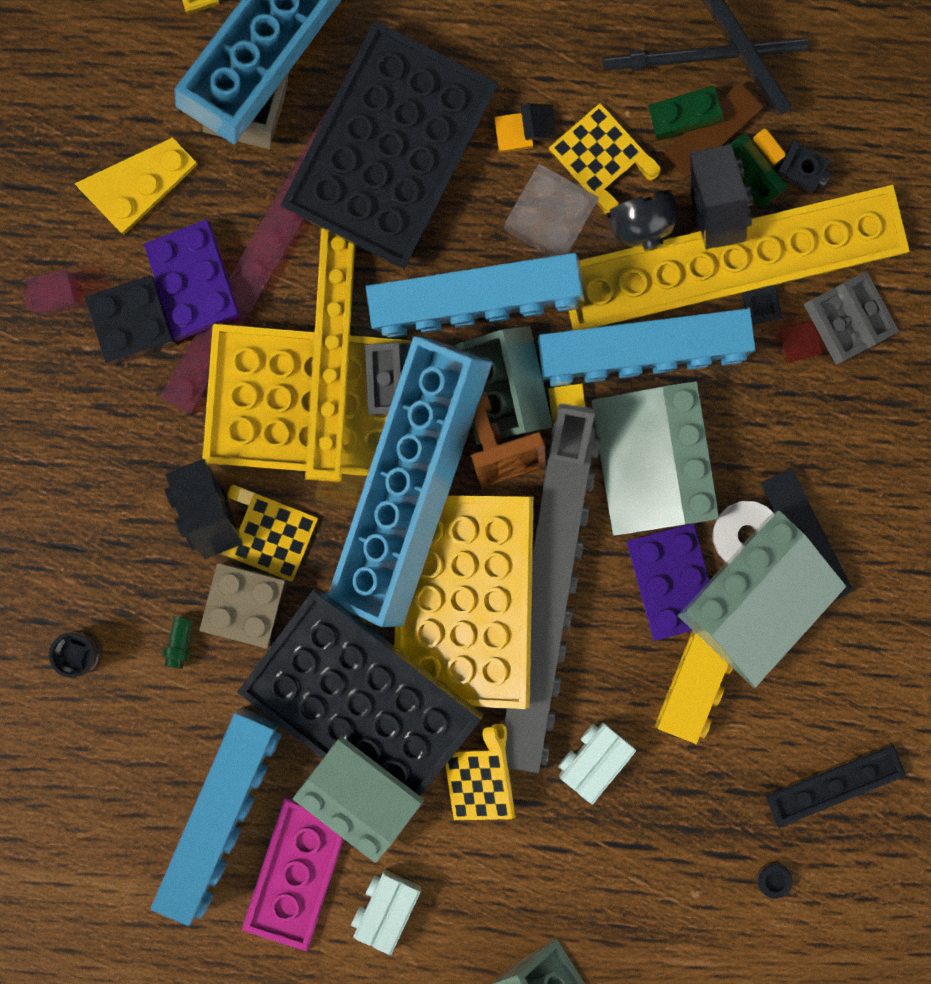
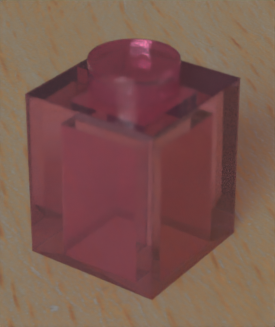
(51, 293)

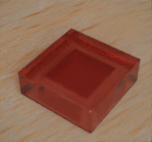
(800, 342)

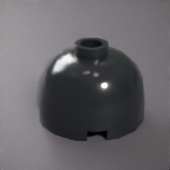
(644, 220)

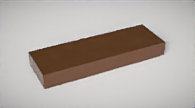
(737, 110)

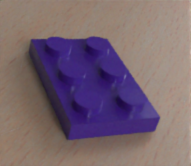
(192, 280)
(668, 576)

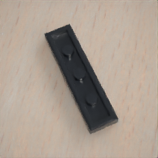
(748, 55)
(788, 497)
(835, 785)

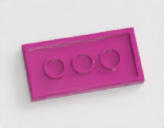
(293, 878)

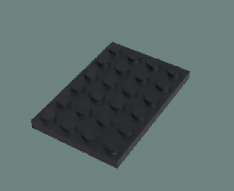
(389, 145)
(343, 679)

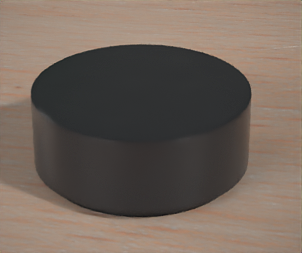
(774, 880)

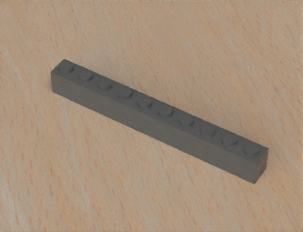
(553, 558)

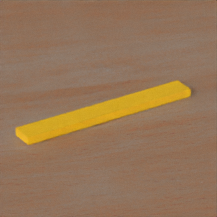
(330, 359)

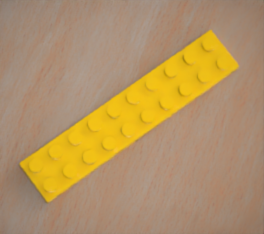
(775, 252)

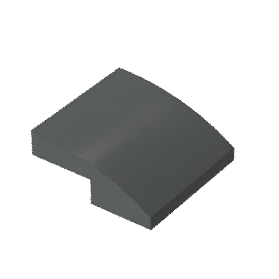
(851, 317)
(383, 374)

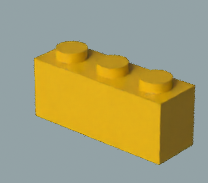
(693, 691)

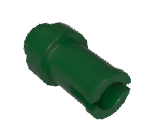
(177, 649)

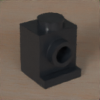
(792, 173)

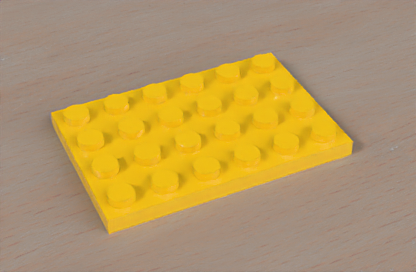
(263, 400)
(476, 602)

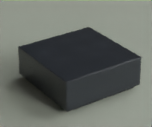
(538, 122)
(762, 304)

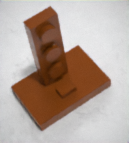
(507, 460)

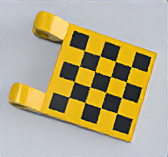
(599, 153)
(271, 534)
(481, 780)

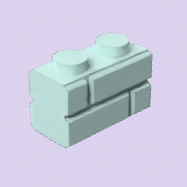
(595, 762)
(386, 912)

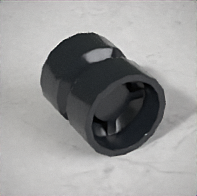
(75, 653)

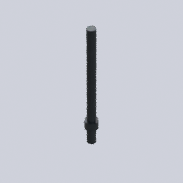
(638, 60)

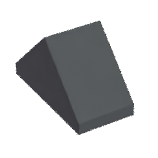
(571, 433)

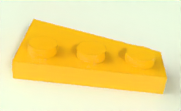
(138, 183)

